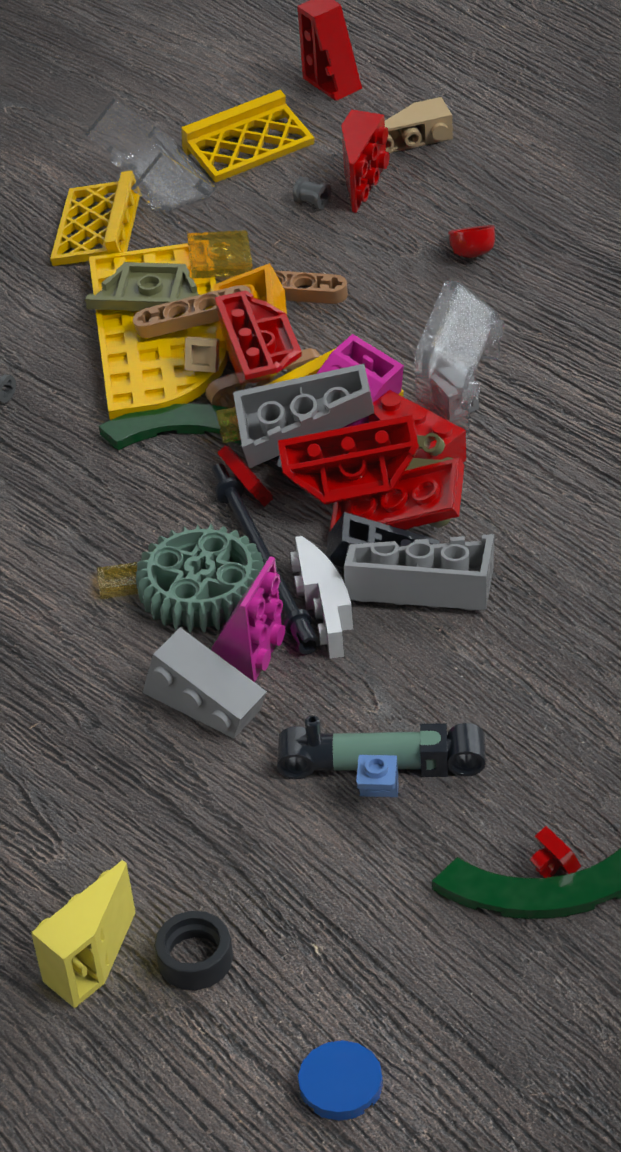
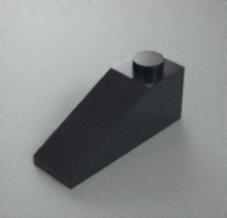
(359, 530)

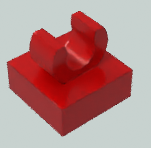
(553, 855)

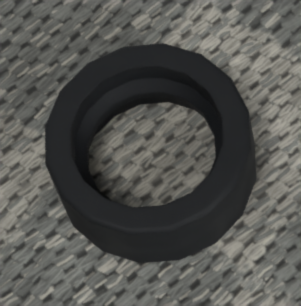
(200, 974)

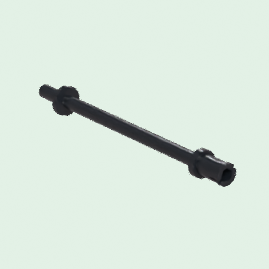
(297, 621)

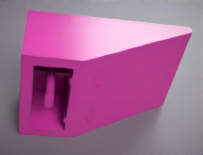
(381, 370)
(254, 625)

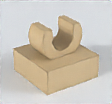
(202, 354)

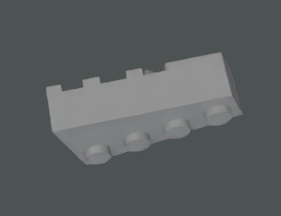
(300, 409)
(422, 573)

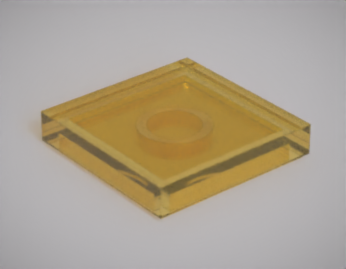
(219, 254)

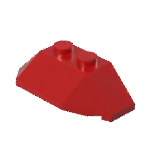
(256, 336)
(351, 459)

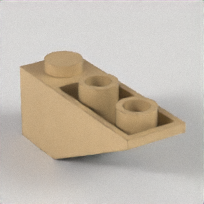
(419, 125)

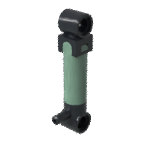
(431, 749)

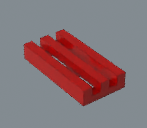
(245, 475)

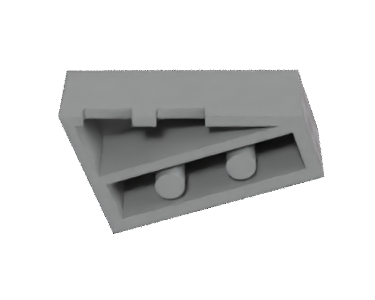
(202, 685)

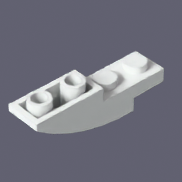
(324, 593)

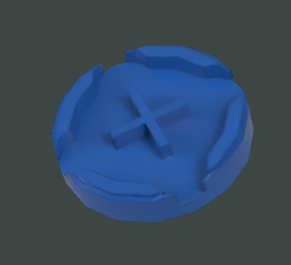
(340, 1080)

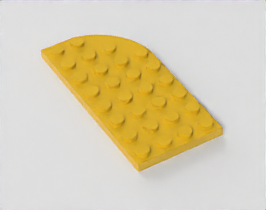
(148, 371)

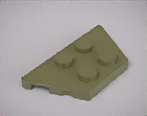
(143, 286)

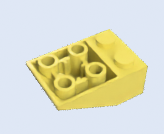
(85, 936)

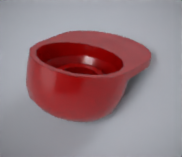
(472, 241)

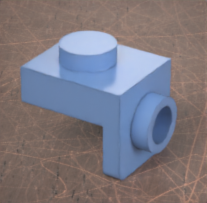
(377, 776)

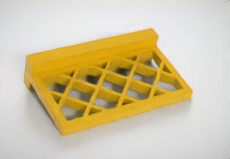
(238, 123)
(118, 220)

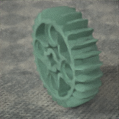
(196, 576)

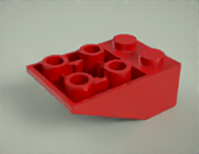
(363, 153)

